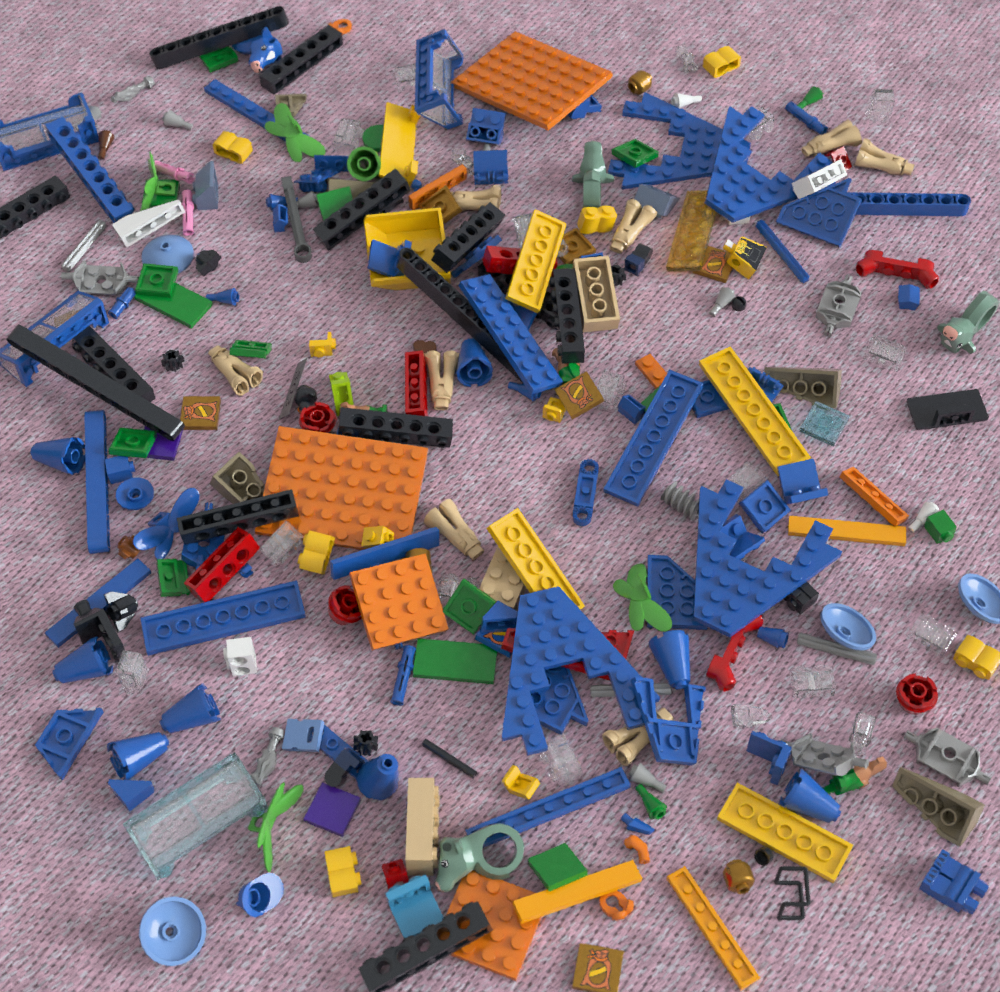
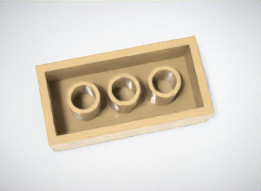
(596, 294)
(502, 581)
(422, 827)

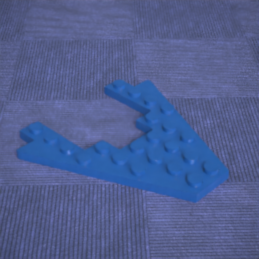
(697, 151)
(738, 188)
(736, 593)
(552, 635)

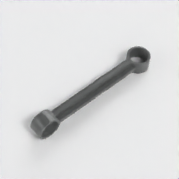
(295, 221)

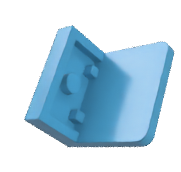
(413, 906)

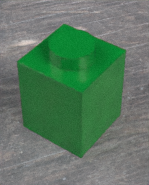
(940, 527)

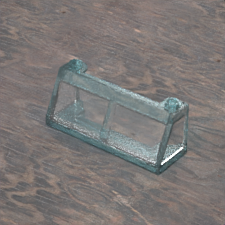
(194, 814)

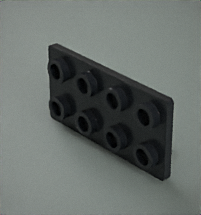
(947, 409)

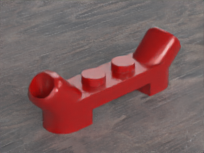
(921, 271)
(720, 666)

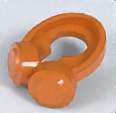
(343, 30)
(613, 912)

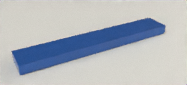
(384, 552)
(121, 583)

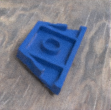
(475, 255)
(66, 737)

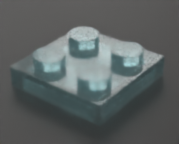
(824, 423)

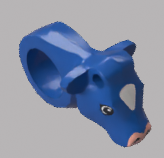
(263, 50)

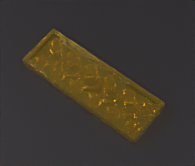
(691, 234)

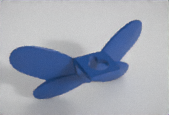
(163, 530)

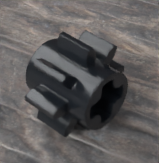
(618, 274)
(172, 360)
(365, 743)

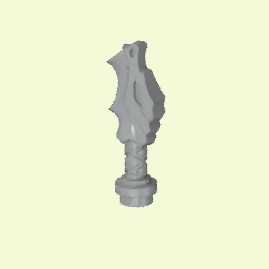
(130, 92)
(267, 761)

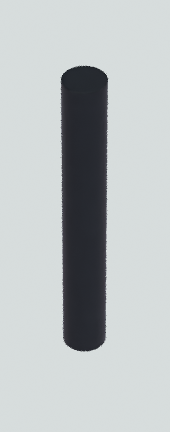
(449, 758)

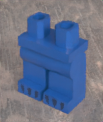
(953, 883)

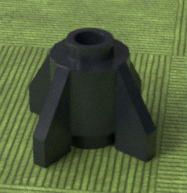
(121, 607)

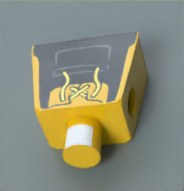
(744, 255)

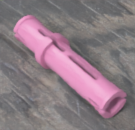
(177, 173)
(187, 218)

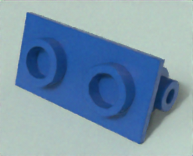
(334, 162)

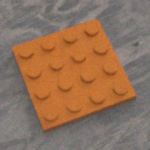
(398, 601)
(509, 942)

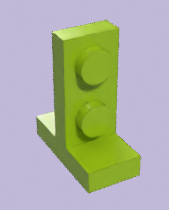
(340, 389)

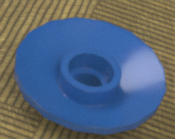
(134, 487)

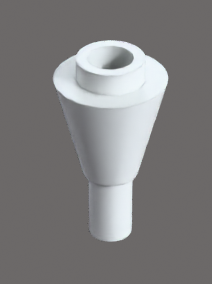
(683, 100)
(926, 510)

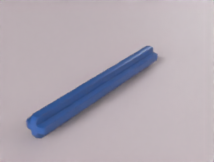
(782, 251)

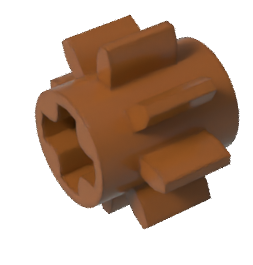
(127, 548)

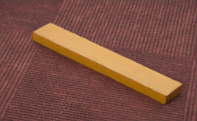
(851, 530)
(578, 891)
(713, 928)

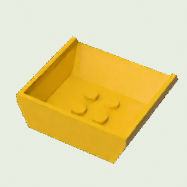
(420, 227)

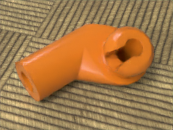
(640, 846)

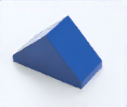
(499, 618)
(131, 792)

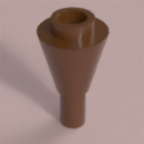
(105, 140)

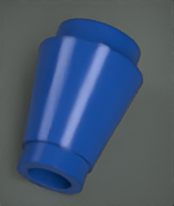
(773, 636)

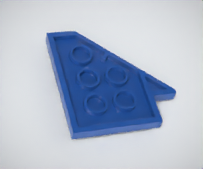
(823, 213)
(673, 591)
(560, 702)

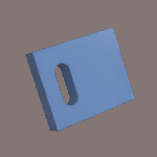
(298, 735)

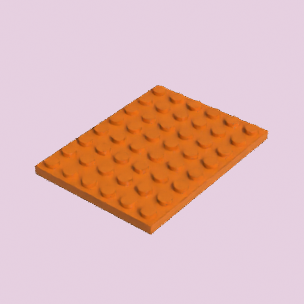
(531, 80)
(345, 484)

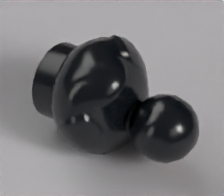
(305, 397)

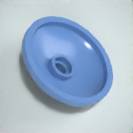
(169, 251)
(980, 597)
(847, 627)
(187, 931)

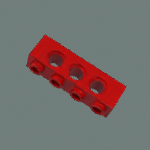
(502, 259)
(415, 383)
(222, 565)

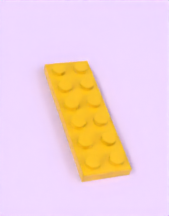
(536, 261)
(529, 555)
(785, 832)

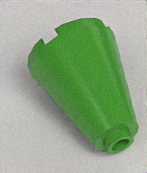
(364, 163)

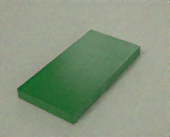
(182, 307)
(454, 661)

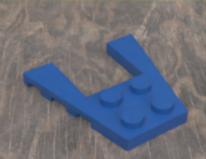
(671, 740)

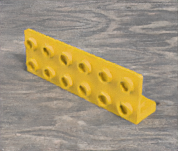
(399, 141)

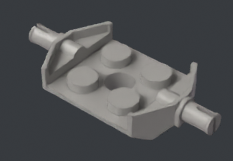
(87, 276)
(838, 314)
(824, 756)
(961, 768)

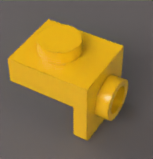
(322, 347)
(554, 410)
(375, 536)
(519, 783)

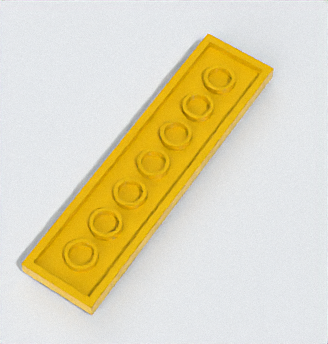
(753, 409)

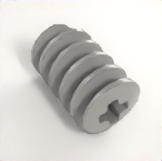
(681, 500)

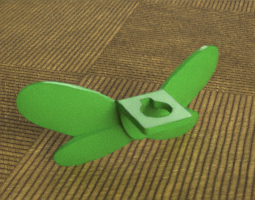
(296, 142)
(153, 184)
(641, 605)
(279, 804)

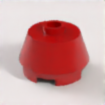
(318, 418)
(343, 606)
(916, 694)

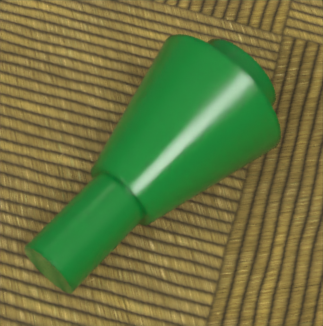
(814, 94)
(655, 808)

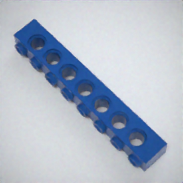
(88, 169)

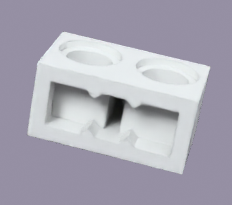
(240, 656)

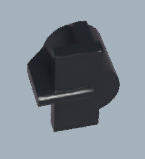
(207, 261)

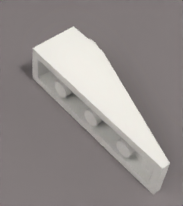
(819, 179)
(140, 224)

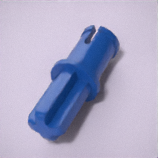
(122, 302)

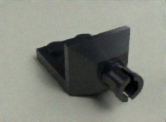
(96, 623)

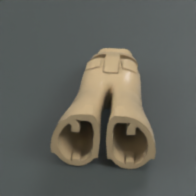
(842, 135)
(875, 158)
(475, 199)
(627, 231)
(229, 364)
(441, 388)
(462, 536)
(616, 740)

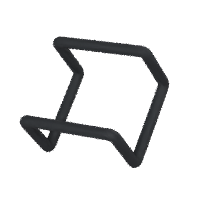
(801, 903)

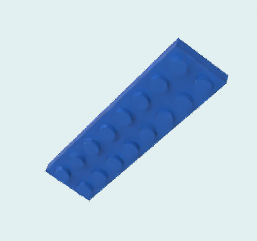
(510, 334)
(653, 438)
(222, 617)

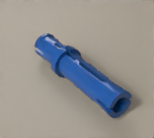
(811, 121)
(408, 654)

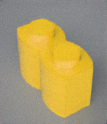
(721, 61)
(232, 147)
(596, 219)
(316, 552)
(978, 657)
(342, 872)

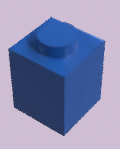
(119, 469)

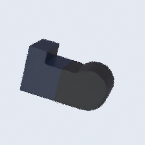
(638, 258)
(340, 768)

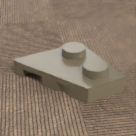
(293, 101)

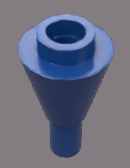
(273, 200)
(228, 296)
(521, 388)

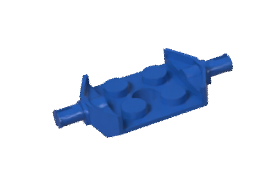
(194, 554)

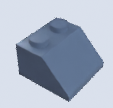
(206, 188)
(658, 199)

